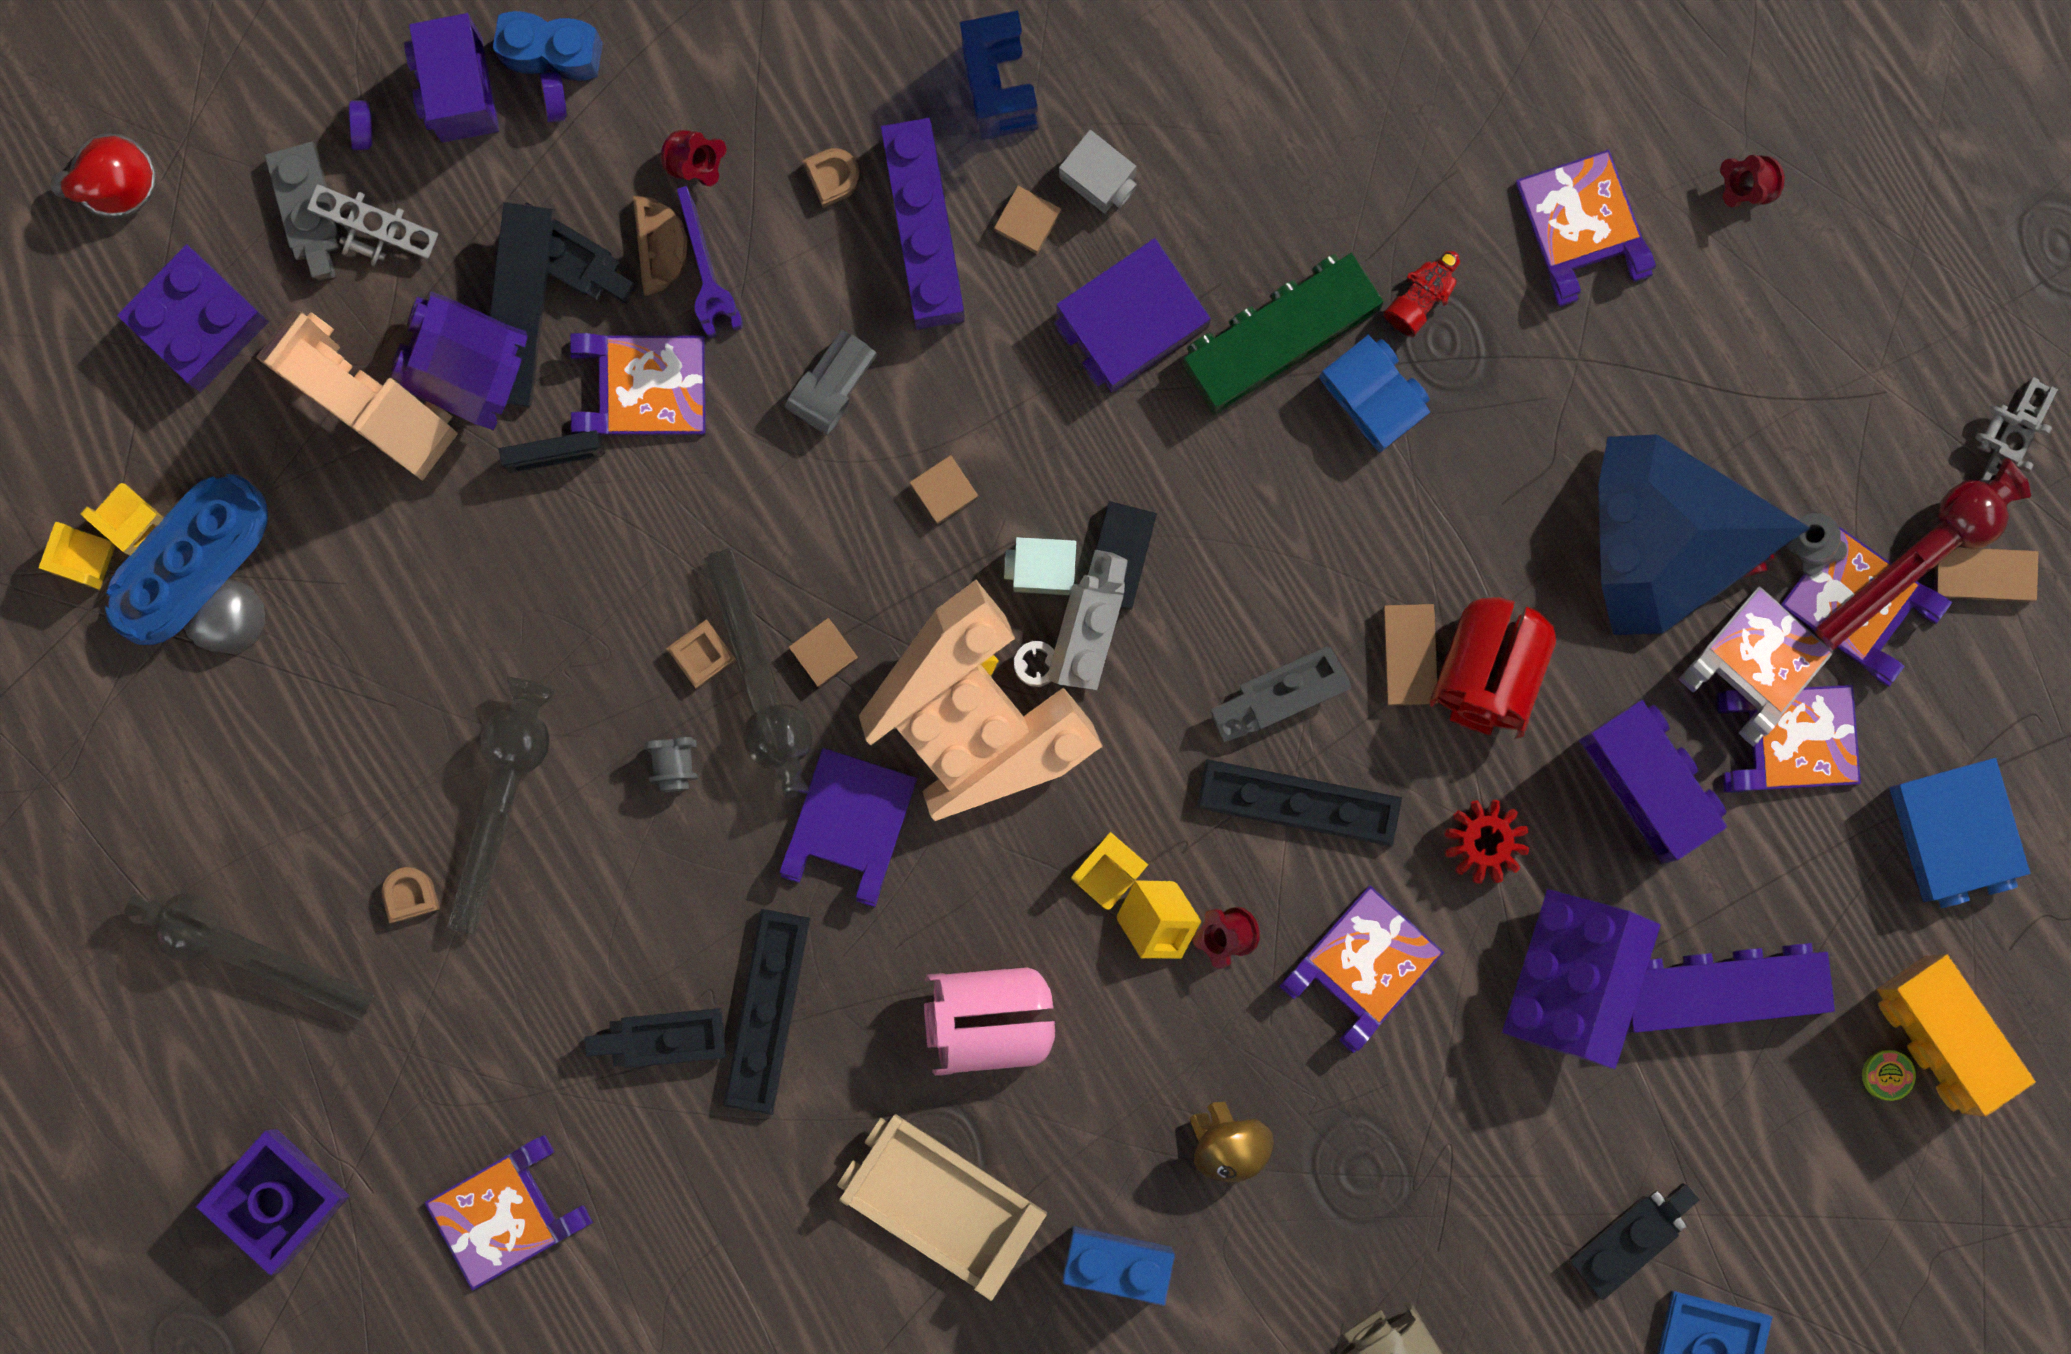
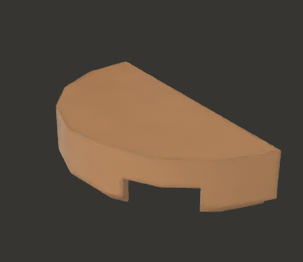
(660, 244)

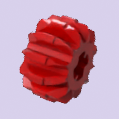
(1500, 851)

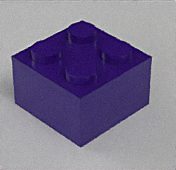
(453, 78)
(193, 318)
(273, 1201)

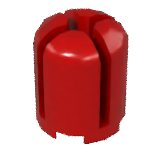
(1472, 659)

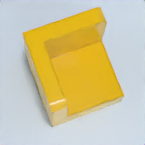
(124, 518)
(77, 555)
(1109, 871)
(1158, 919)

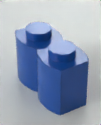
(535, 46)
(1375, 392)

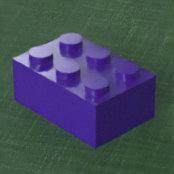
(1655, 782)
(1581, 978)

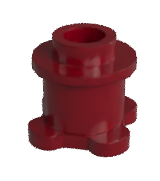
(692, 156)
(1753, 180)
(1227, 934)

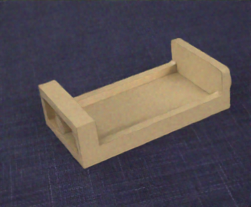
(941, 1204)

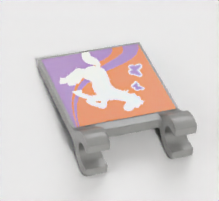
(1764, 658)

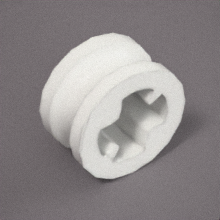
(1021, 666)

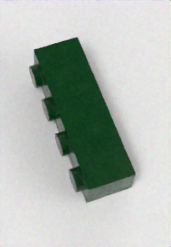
(1282, 332)

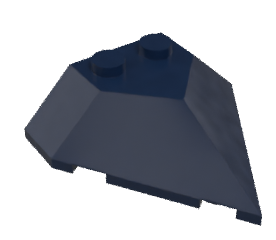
(1676, 533)

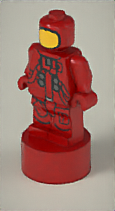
(1430, 284)

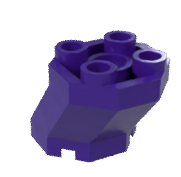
(458, 359)

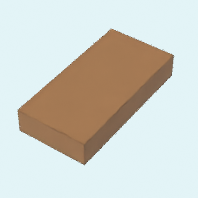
(1988, 575)
(1410, 654)

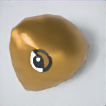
(1228, 1147)

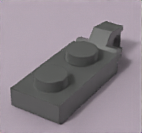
(294, 179)
(1281, 694)

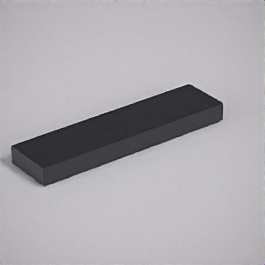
(522, 285)
(1299, 803)
(767, 1012)

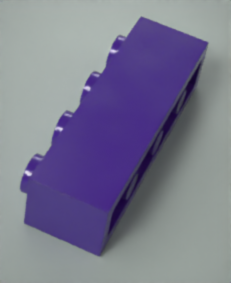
(923, 223)
(1734, 989)

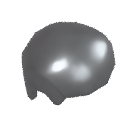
(228, 619)

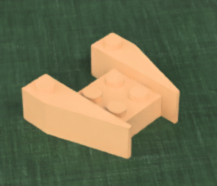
(384, 415)
(964, 719)

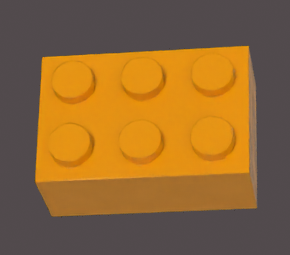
(1953, 1036)

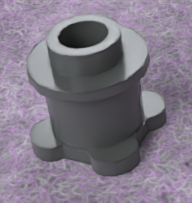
(1818, 555)
(672, 763)

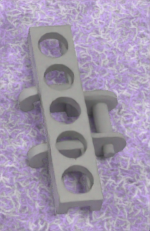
(357, 225)
(2019, 416)

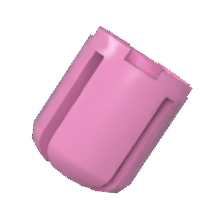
(988, 1046)

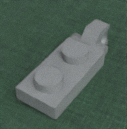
(1089, 623)

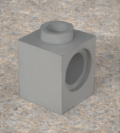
(1099, 173)

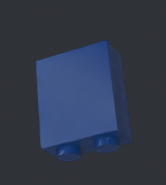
(1960, 833)
(1118, 1265)

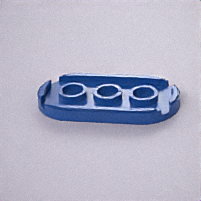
(186, 559)

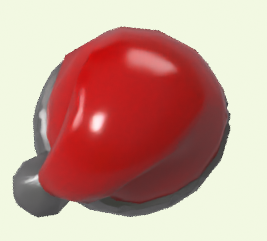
(108, 176)

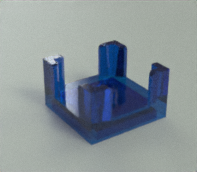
(983, 45)

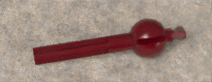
(1970, 516)

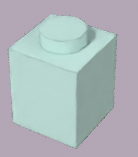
(1041, 566)

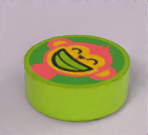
(1888, 1075)

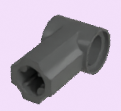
(824, 393)

